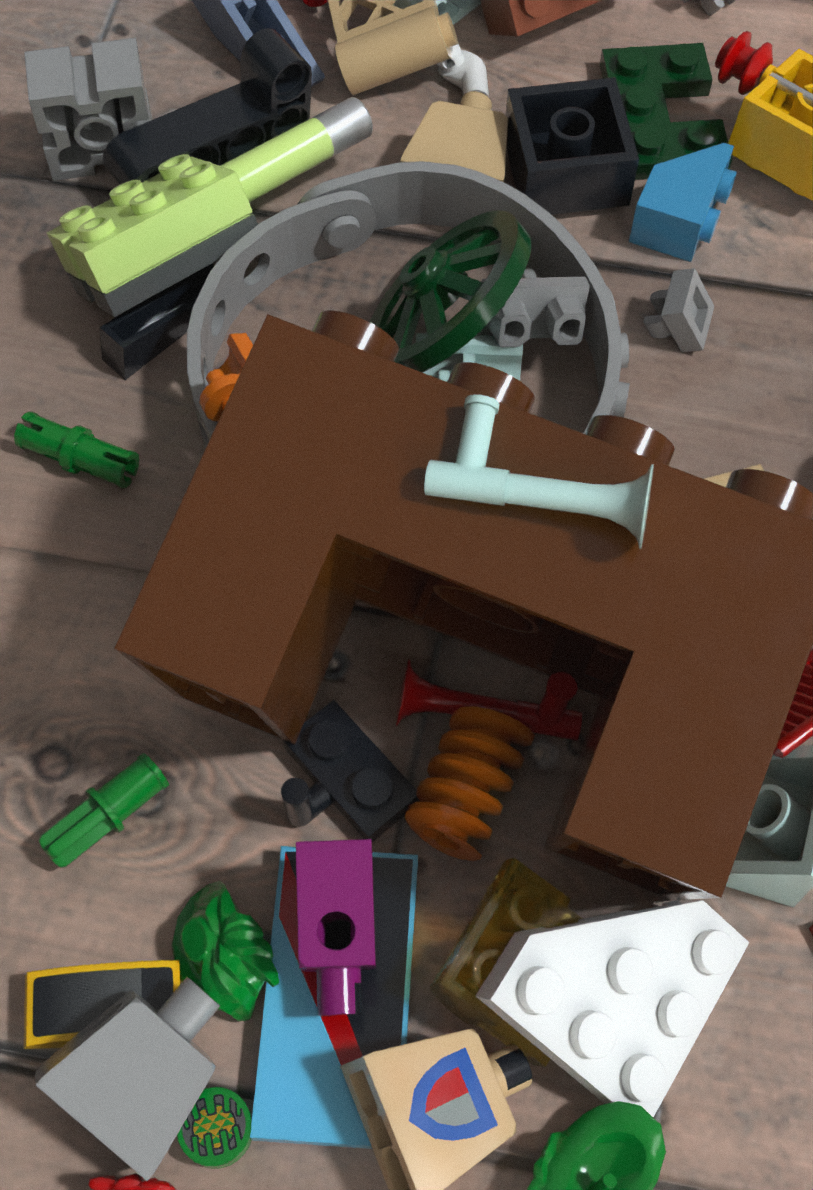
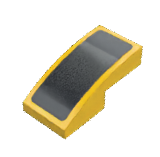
(71, 997)

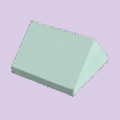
(778, 840)

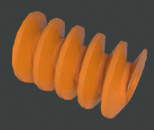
(463, 779)

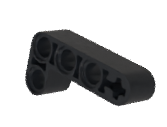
(218, 128)

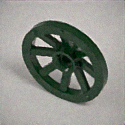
(438, 278)

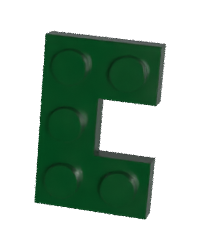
(648, 78)

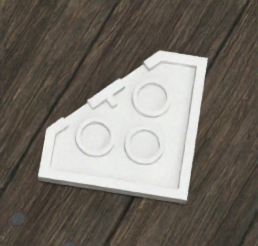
(617, 994)

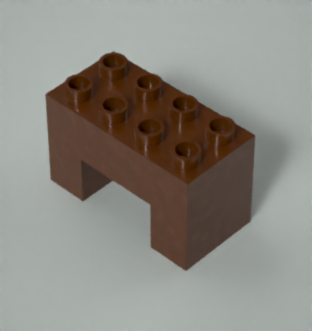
(323, 504)

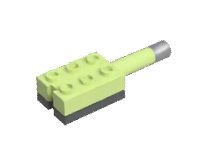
(189, 211)

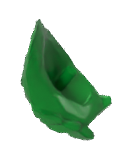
(223, 951)
(603, 1150)

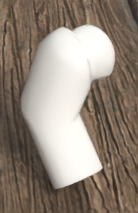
(465, 71)

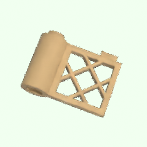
(390, 42)

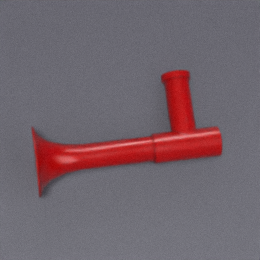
(545, 718)

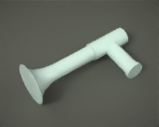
(472, 481)

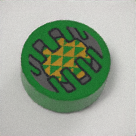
(216, 1129)

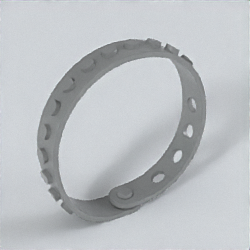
(343, 216)

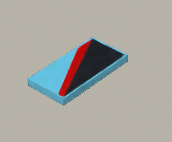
(299, 1073)

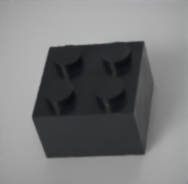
(571, 145)

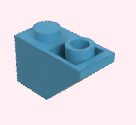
(680, 201)

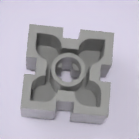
(85, 102)

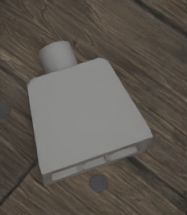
(134, 1073)

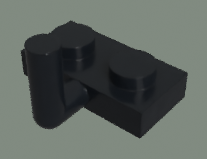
(345, 773)

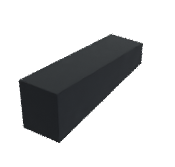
(150, 326)

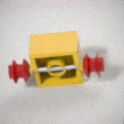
(776, 116)

